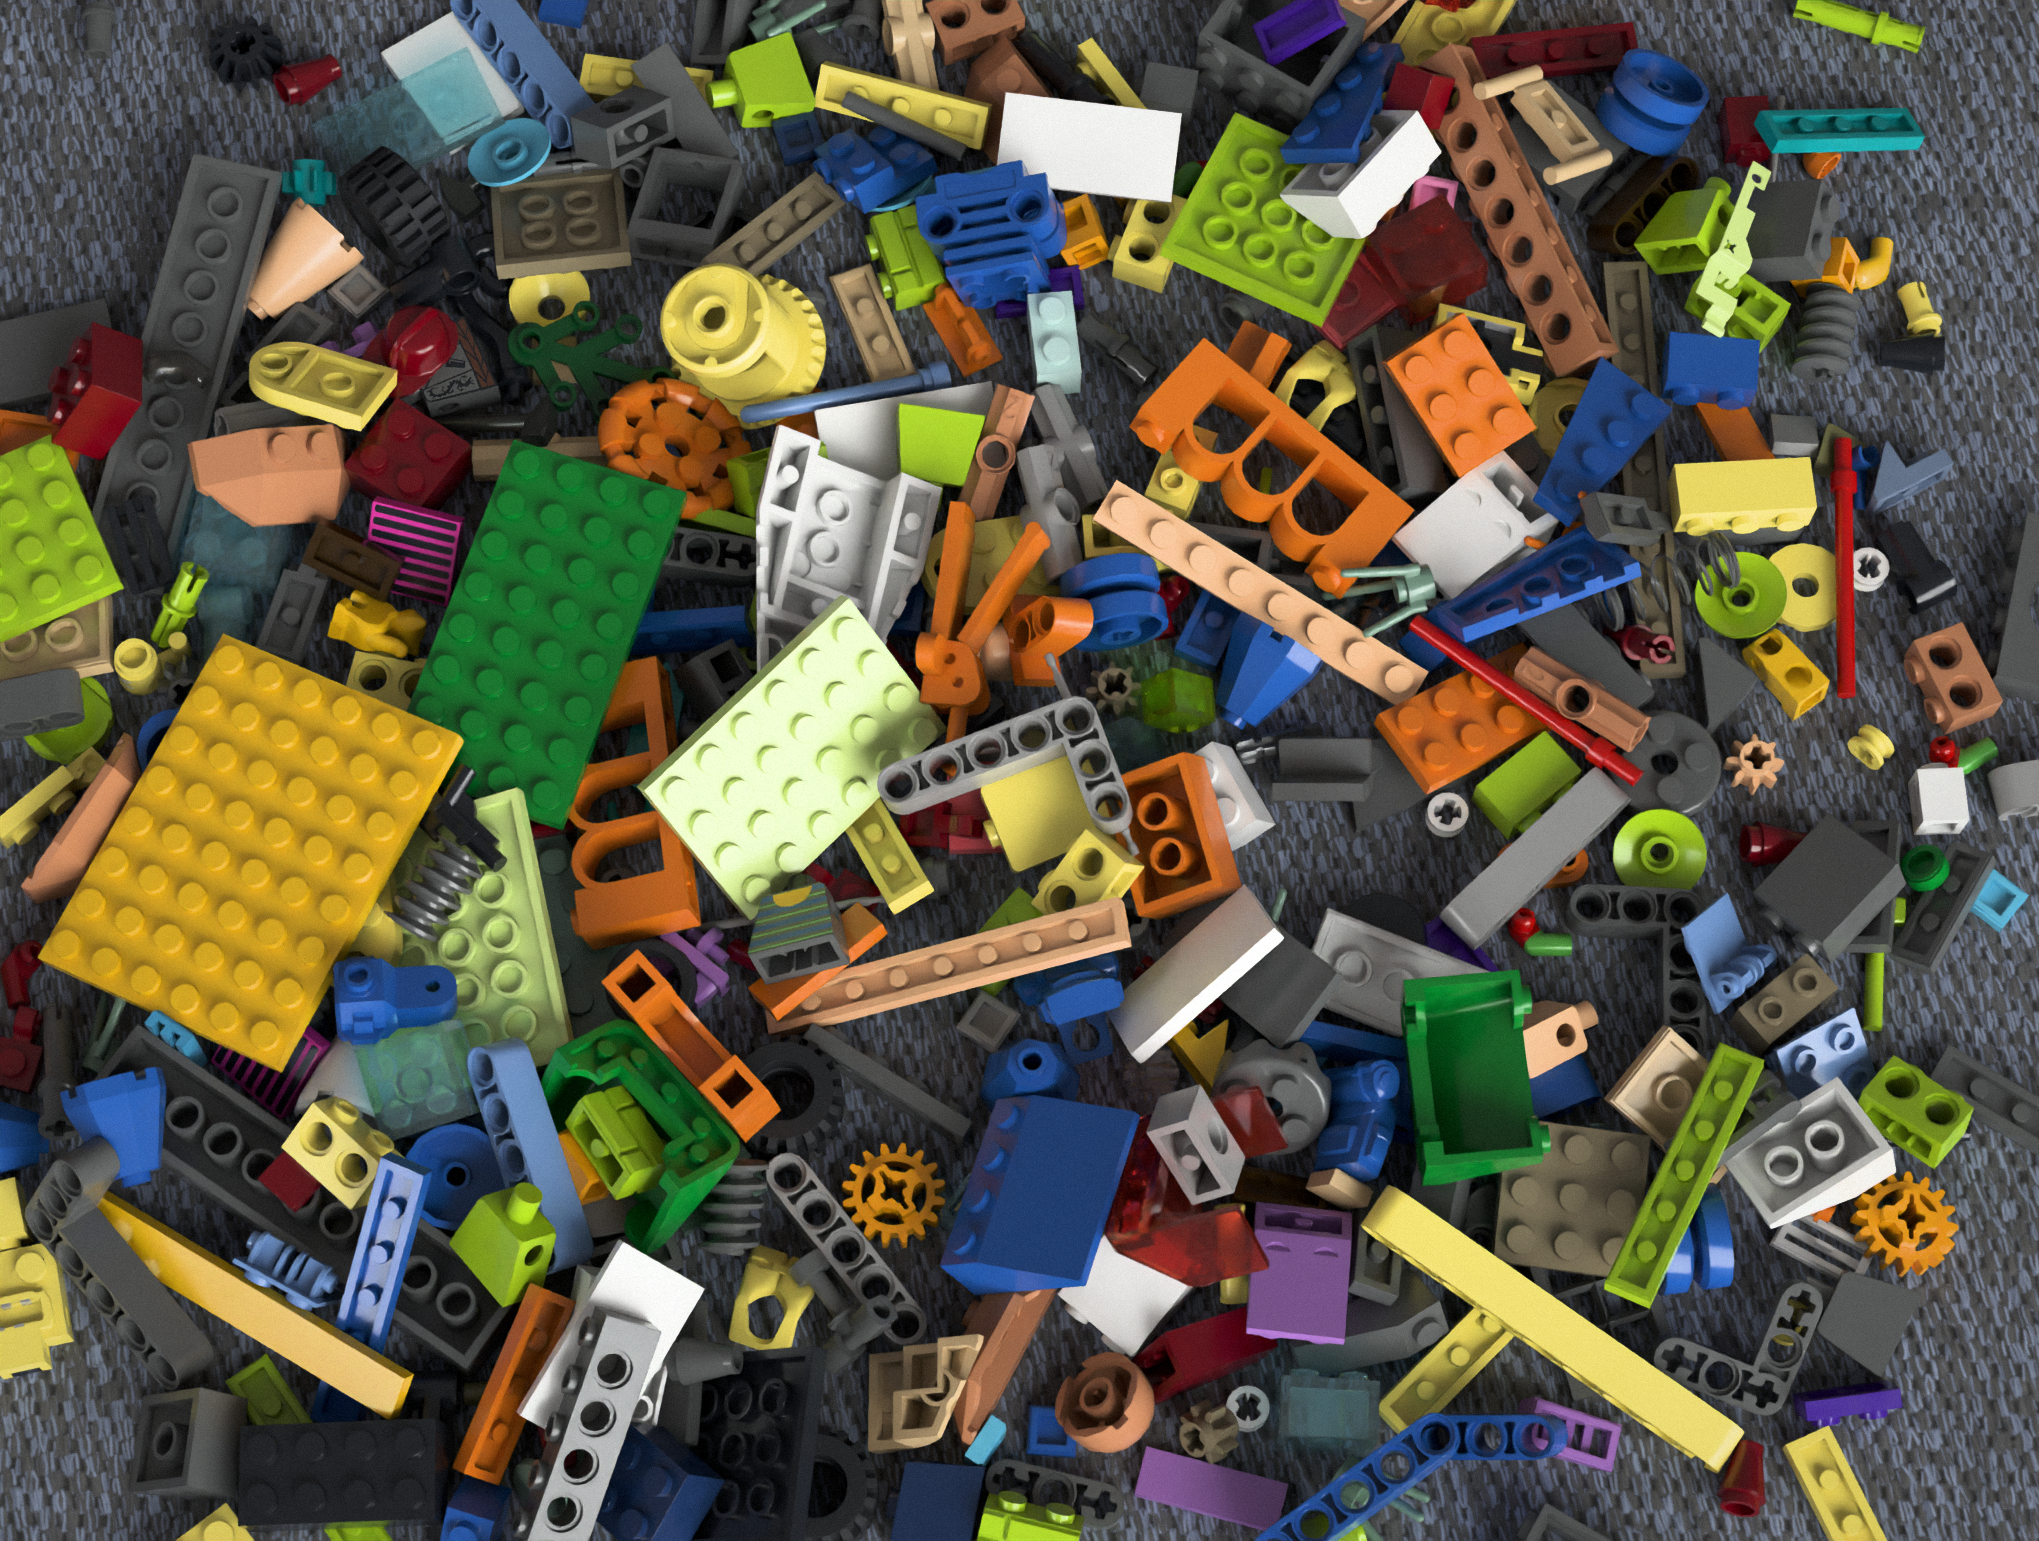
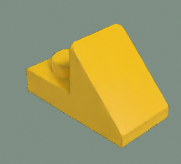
(1200, 1055)

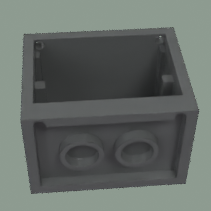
(1285, 93)

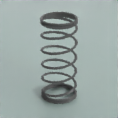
(1731, 563)

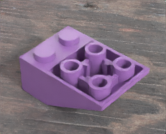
(1306, 1277)

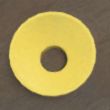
(529, 293)

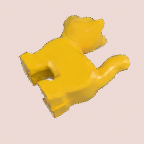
(377, 626)

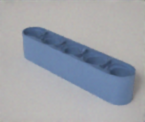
(525, 63)
(528, 1142)

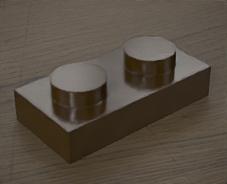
(353, 560)

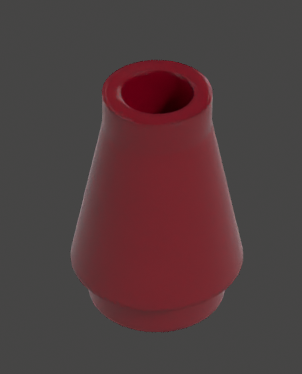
(305, 79)
(1766, 843)
(1743, 1482)

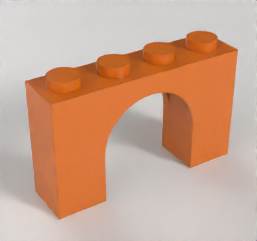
(690, 1046)

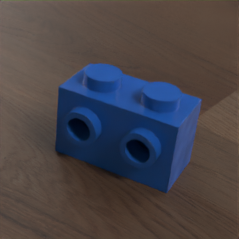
(1710, 370)

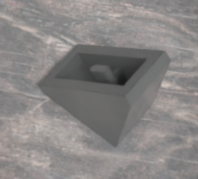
(1719, 682)

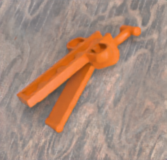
(947, 655)

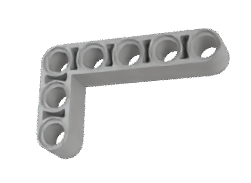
(1014, 760)

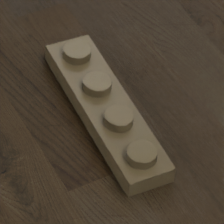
(779, 227)

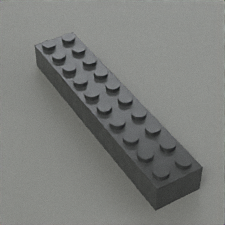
(226, 1142)

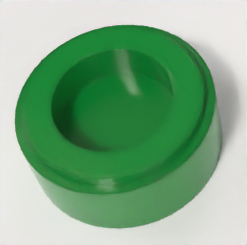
(1925, 868)

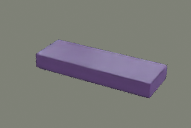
(1210, 1489)

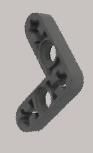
(1760, 1364)

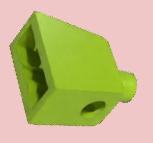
(763, 83)
(1687, 229)
(936, 444)
(507, 1242)

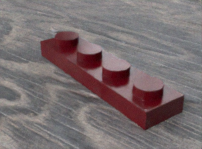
(1556, 51)

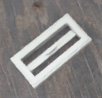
(1814, 1261)

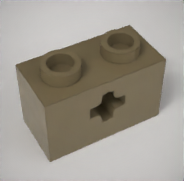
(1783, 1005)

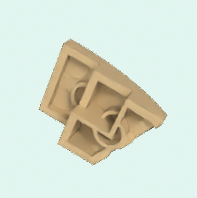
(917, 1391)

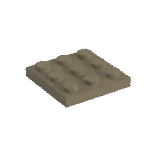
(560, 224)
(1574, 1204)

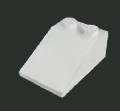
(1813, 1159)

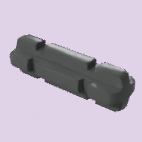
(1267, 746)

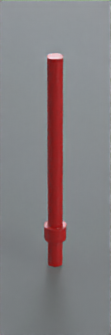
(1843, 486)
(1598, 750)

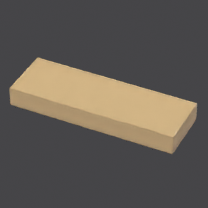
(871, 324)

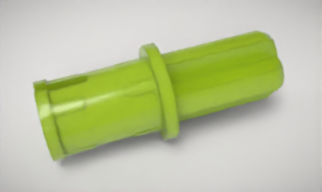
(179, 603)

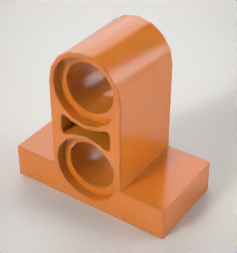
(1043, 627)

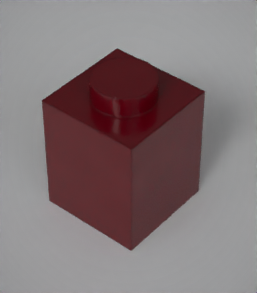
(1421, 90)
(1738, 135)

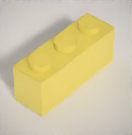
(1742, 495)

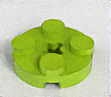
(70, 742)

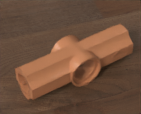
(1004, 425)
(1605, 711)

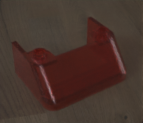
(1160, 1226)

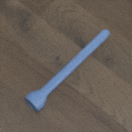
(930, 378)

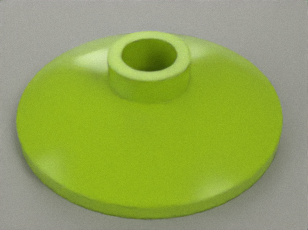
(1759, 582)
(1681, 865)

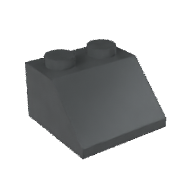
(189, 1444)

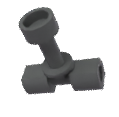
(851, 1324)

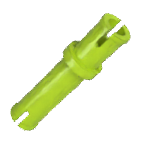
(1862, 23)

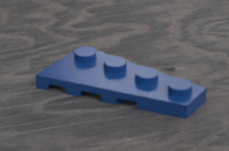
(1343, 113)
(1602, 437)
(1539, 583)

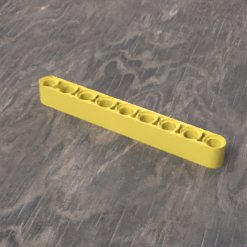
(1552, 1328)

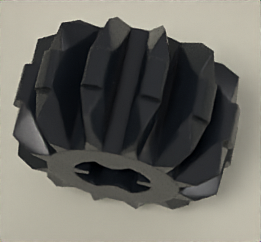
(259, 63)

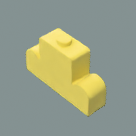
(1038, 810)

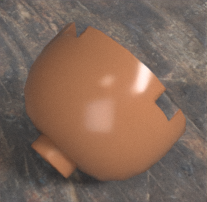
(1106, 1404)

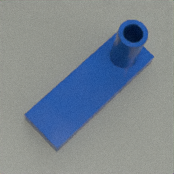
(692, 629)
(1355, 1046)

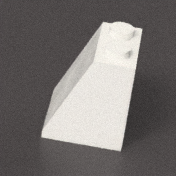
(1125, 1300)

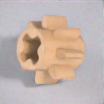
(1743, 769)

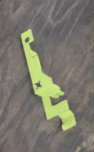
(1727, 263)

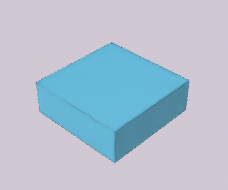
(1998, 901)
(986, 1443)

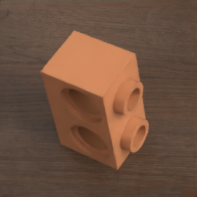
(977, 29)
(1963, 676)

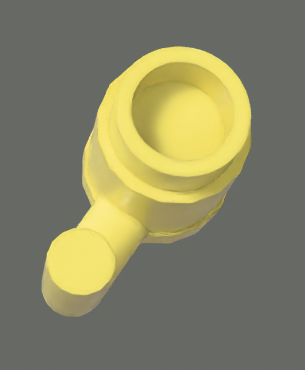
(142, 667)

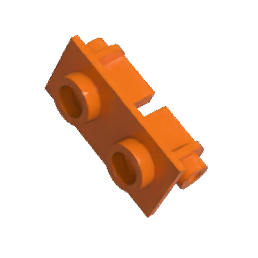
(961, 331)

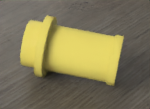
(1918, 309)

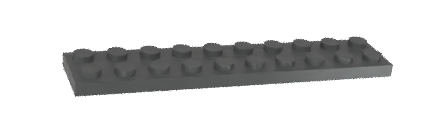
(195, 310)

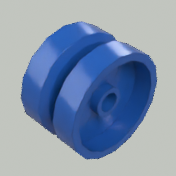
(1652, 102)
(1122, 600)
(446, 1149)
(1704, 1250)

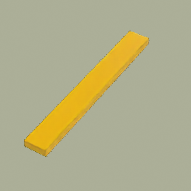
(261, 1311)

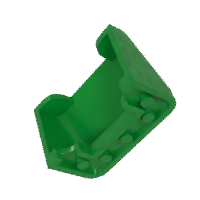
(1469, 1076)
(697, 1139)

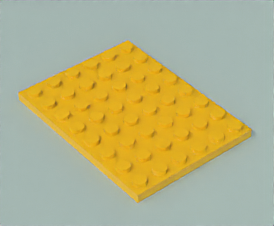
(251, 851)

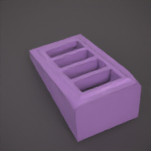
(1571, 1418)

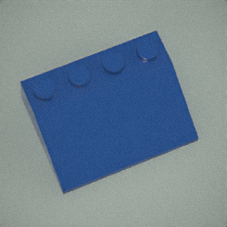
(1038, 1195)

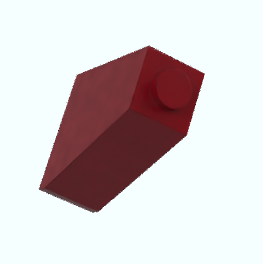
(1201, 1354)

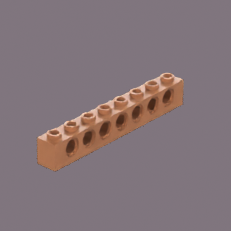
(1531, 222)

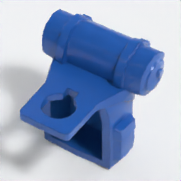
(1075, 992)
(1362, 1119)

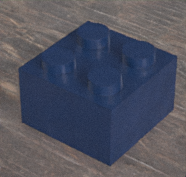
(657, 1488)

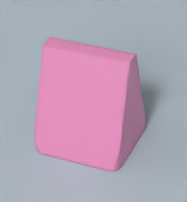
(1431, 187)

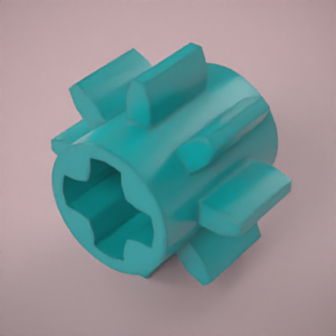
(309, 182)

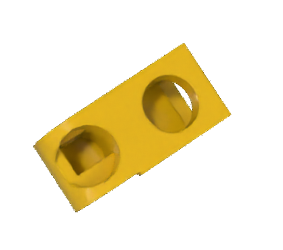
(1786, 672)

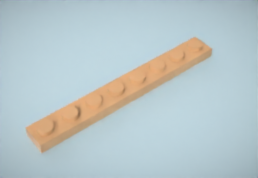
(1258, 594)
(961, 965)

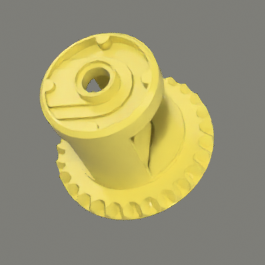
(742, 337)

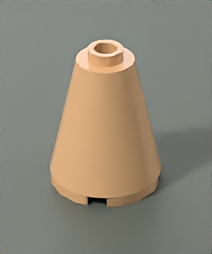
(299, 262)

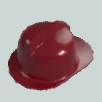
(415, 344)

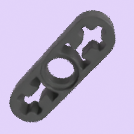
(1092, 1492)

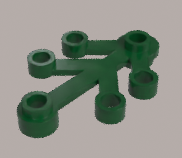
(581, 359)

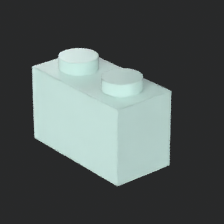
(1054, 340)

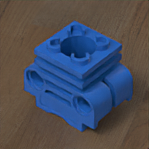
(993, 232)

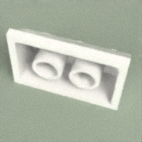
(1354, 196)

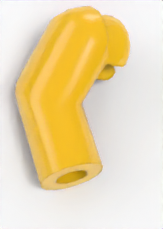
(1877, 266)

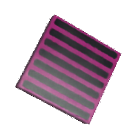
(426, 540)
(271, 1088)

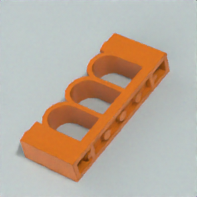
(1208, 374)
(650, 902)

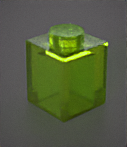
(1178, 701)

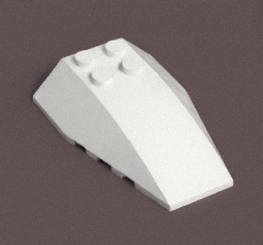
(831, 536)

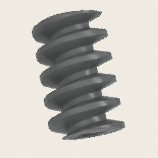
(1825, 333)
(435, 890)
(733, 1209)

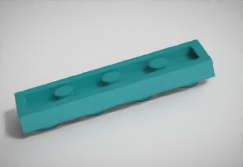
(1839, 130)

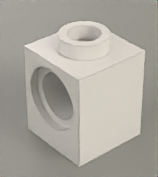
(1938, 800)

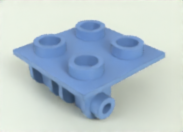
(1723, 955)
(1824, 1053)
(306, 1281)

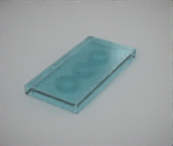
(414, 116)

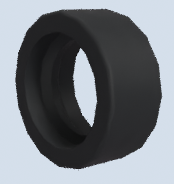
(651, 947)

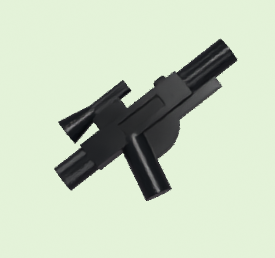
(458, 814)

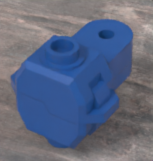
(380, 998)

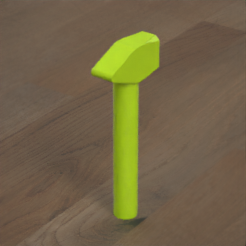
(1875, 976)

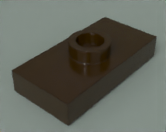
(1274, 1188)

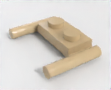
(1551, 120)

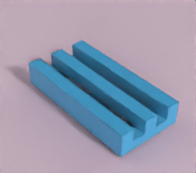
(176, 1036)

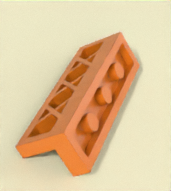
(526, 1349)

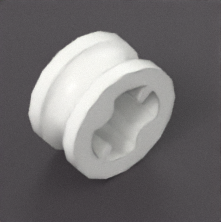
(1879, 560)
(1436, 805)
(1262, 1408)

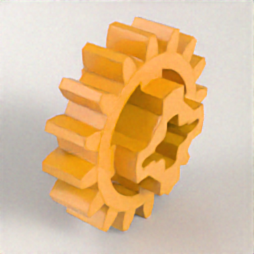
(876, 1207)
(1889, 1235)

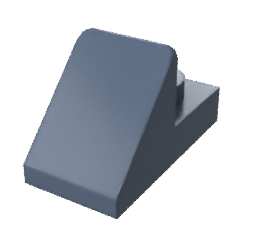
(1896, 482)

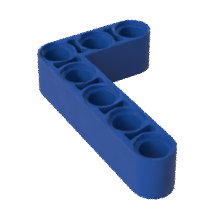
(1369, 1475)

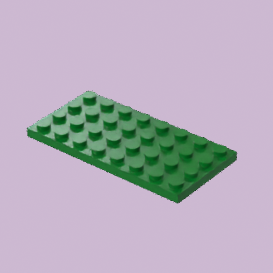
(545, 623)

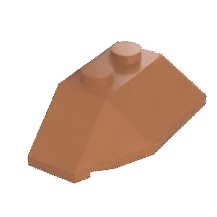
(991, 76)
(275, 473)
(86, 827)
(1007, 1327)

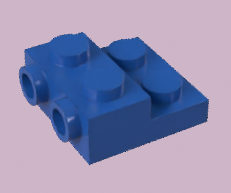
(872, 166)

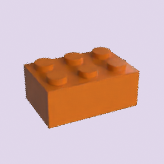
(1458, 394)
(1177, 837)

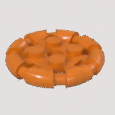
(674, 426)

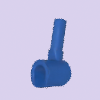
(1861, 461)

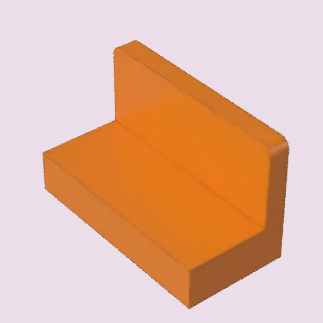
(1257, 353)

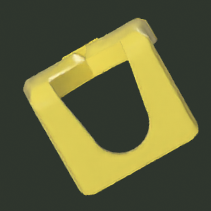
(1327, 366)
(766, 1276)

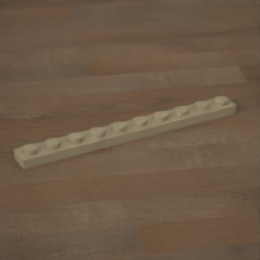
(1645, 475)

